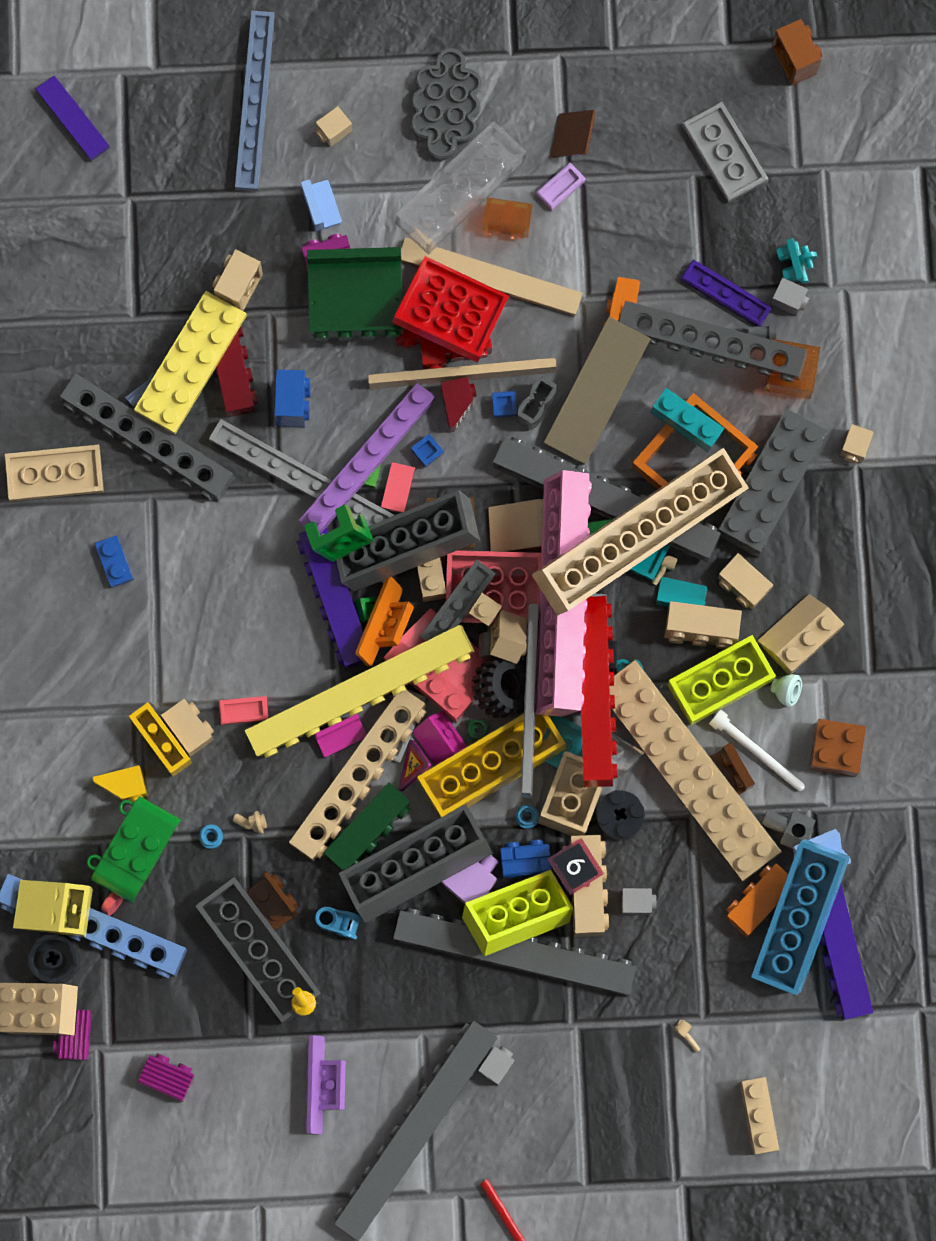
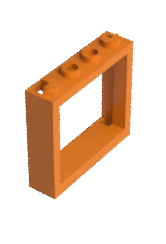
(666, 432)

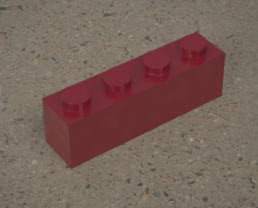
(235, 379)

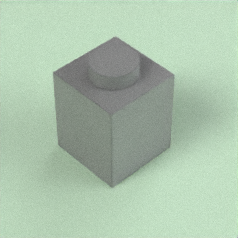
(790, 297)
(637, 901)
(497, 1064)

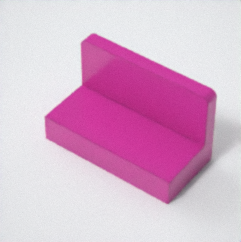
(340, 735)
(439, 738)

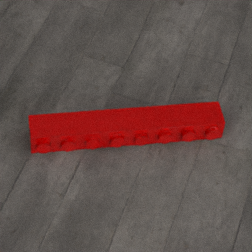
(597, 705)

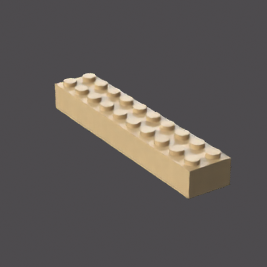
(639, 531)
(691, 772)

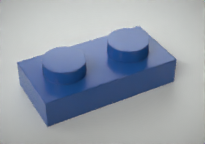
(114, 561)

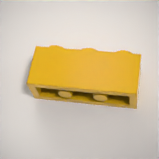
(160, 739)

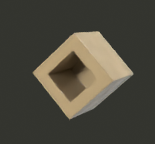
(333, 127)
(856, 444)
(485, 609)

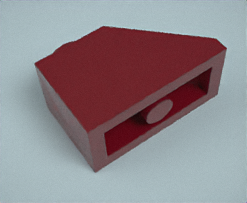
(457, 400)

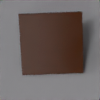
(573, 133)

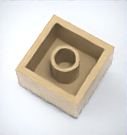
(238, 279)

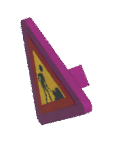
(414, 765)

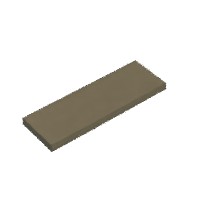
(597, 390)

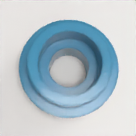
(527, 809)
(211, 829)

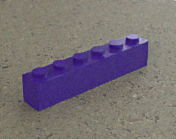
(336, 602)
(844, 963)

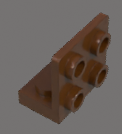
(733, 768)
(272, 902)

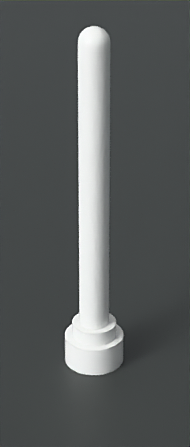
(722, 723)

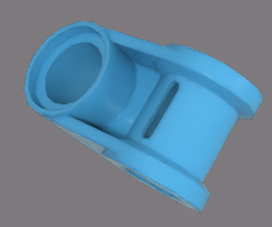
(340, 922)

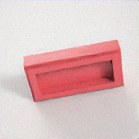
(397, 487)
(243, 710)

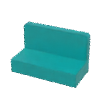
(680, 592)

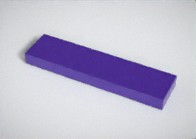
(72, 118)
(726, 293)

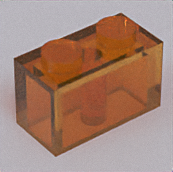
(507, 218)

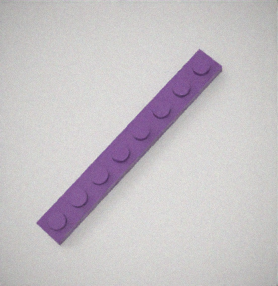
(369, 457)

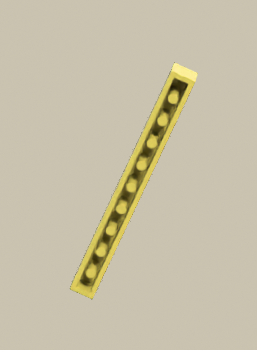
(359, 691)

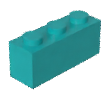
(686, 420)

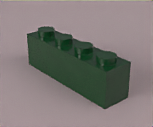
(368, 827)

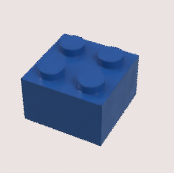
(290, 398)

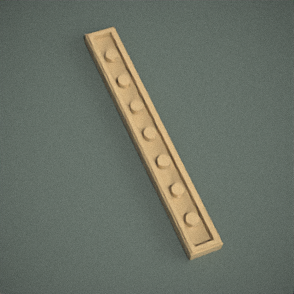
(499, 278)
(474, 372)

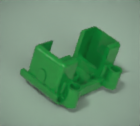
(134, 848)

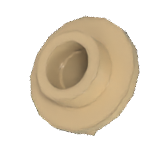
(255, 822)

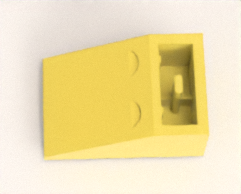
(53, 907)

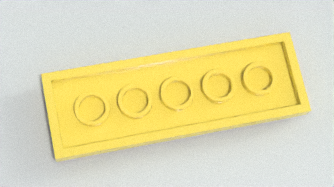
(190, 362)

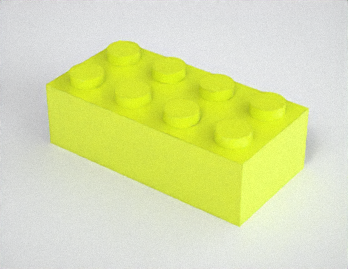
(721, 680)
(517, 912)

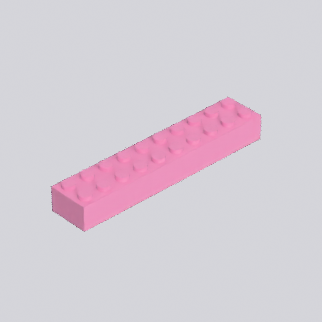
(562, 635)

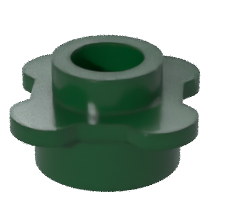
(476, 724)

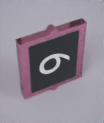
(575, 866)

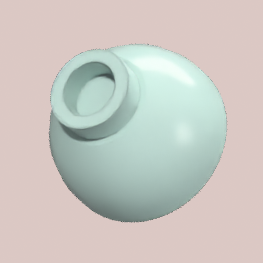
(787, 689)

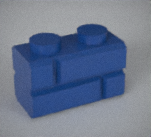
(525, 860)

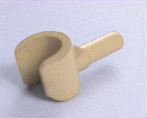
(668, 563)
(682, 1029)

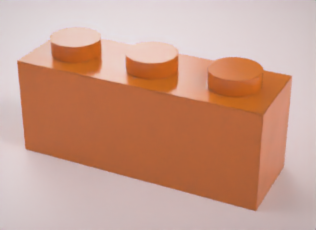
(758, 900)

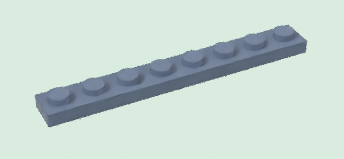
(254, 101)

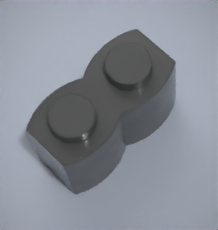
(540, 398)

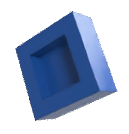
(504, 404)
(427, 450)

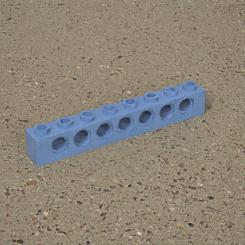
(167, 966)

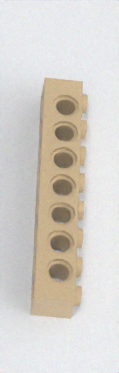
(358, 761)

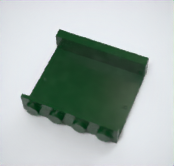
(354, 293)

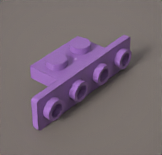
(325, 1084)

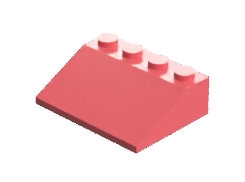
(511, 585)
(451, 689)

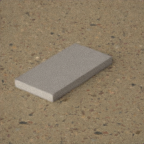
(725, 152)

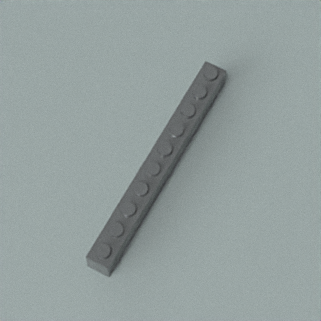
(604, 499)
(525, 956)
(415, 1131)

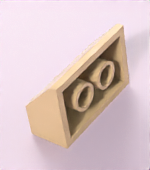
(800, 633)

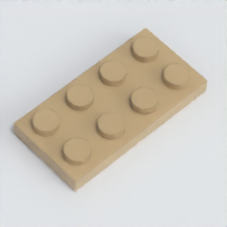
(54, 473)

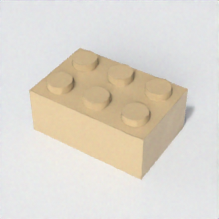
(702, 625)
(38, 1008)

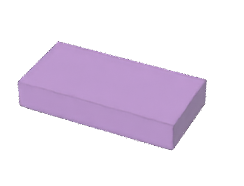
(560, 186)

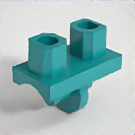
(792, 251)

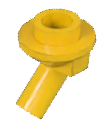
(303, 1002)

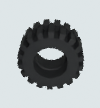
(489, 689)

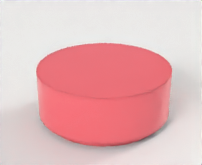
(111, 904)

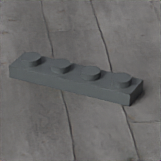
(460, 600)

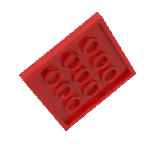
(450, 309)

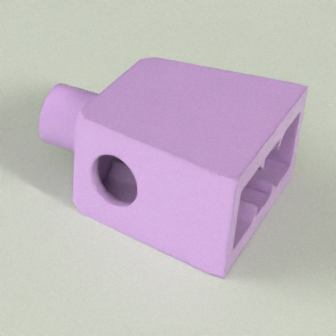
(473, 881)

